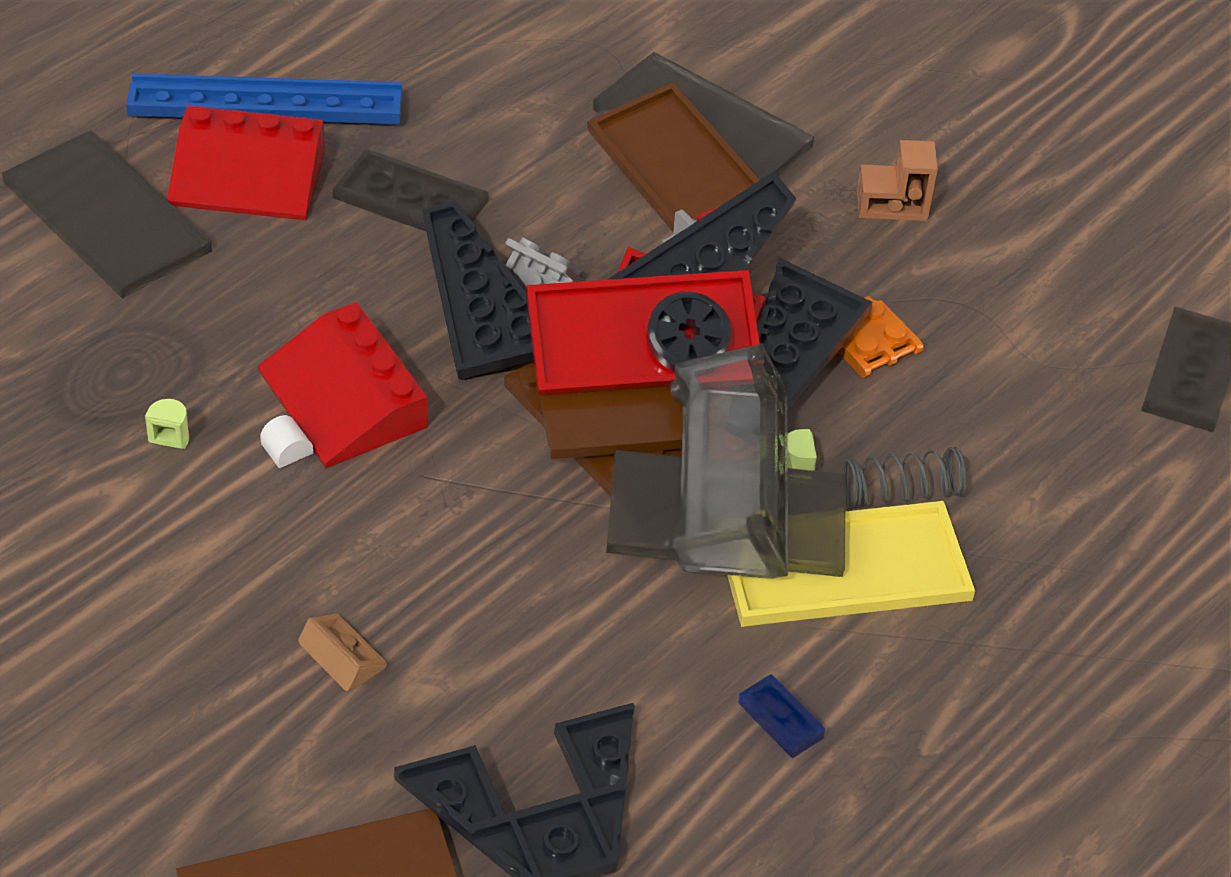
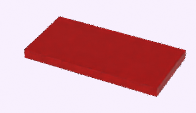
(595, 331)

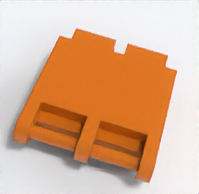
(878, 338)

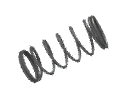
(861, 489)

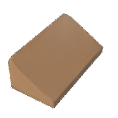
(340, 651)

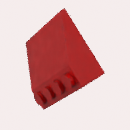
(246, 162)
(345, 386)

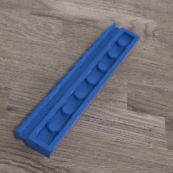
(308, 98)

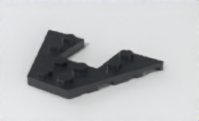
(550, 839)

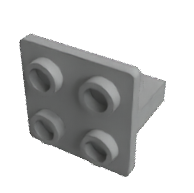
(534, 266)

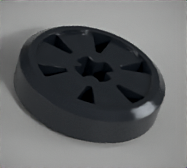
(681, 310)

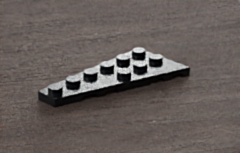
(723, 238)
(478, 295)
(806, 324)

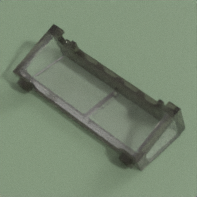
(732, 466)

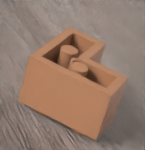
(901, 189)

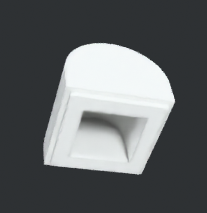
(285, 441)

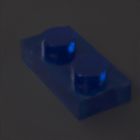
(781, 716)

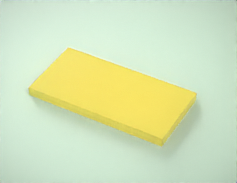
(891, 562)

